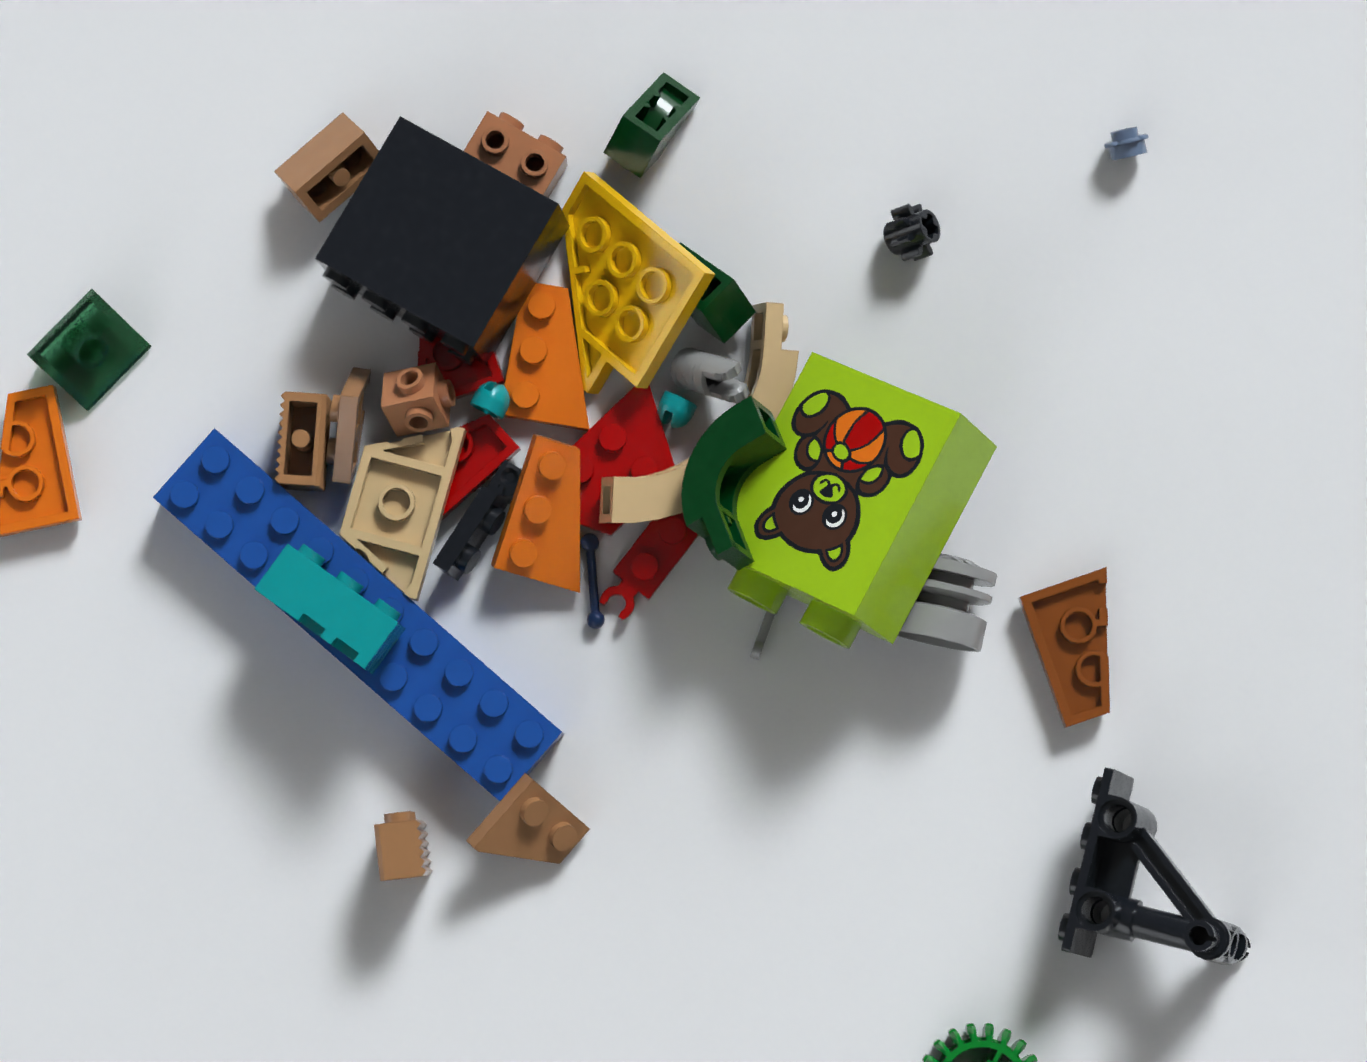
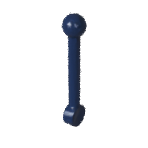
(590, 544)

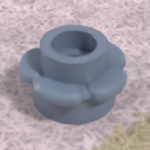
(1126, 143)

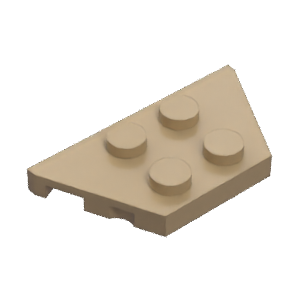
(401, 504)

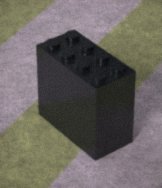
(442, 242)

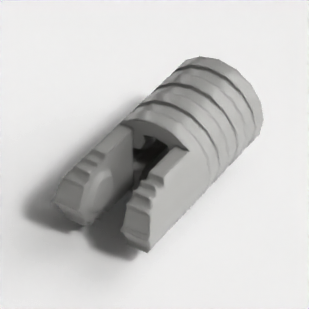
(708, 375)

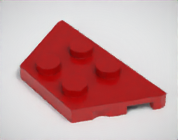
(621, 444)

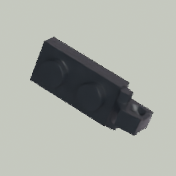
(481, 518)

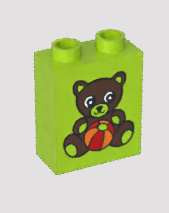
(855, 501)

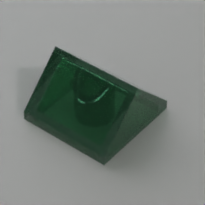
(89, 350)

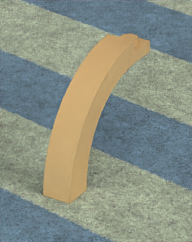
(769, 381)

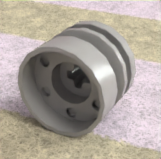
(942, 606)

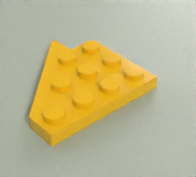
(627, 285)

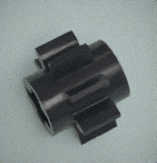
(911, 232)

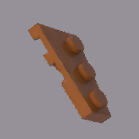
(1071, 641)

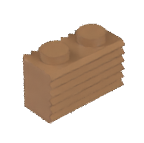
(303, 441)
(402, 847)

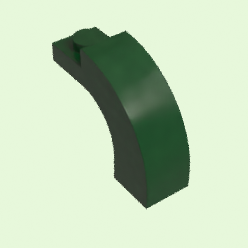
(717, 470)

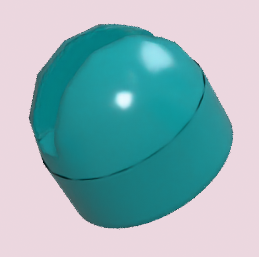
(491, 399)
(675, 409)

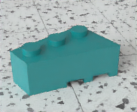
(331, 606)

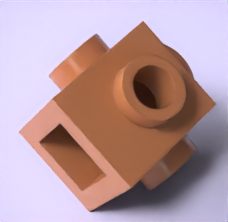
(417, 399)

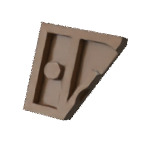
(349, 415)
(529, 826)

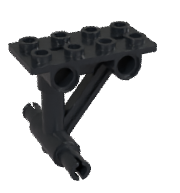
(1110, 875)

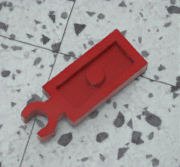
(650, 560)

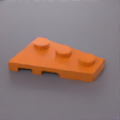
(545, 363)
(35, 464)
(544, 517)

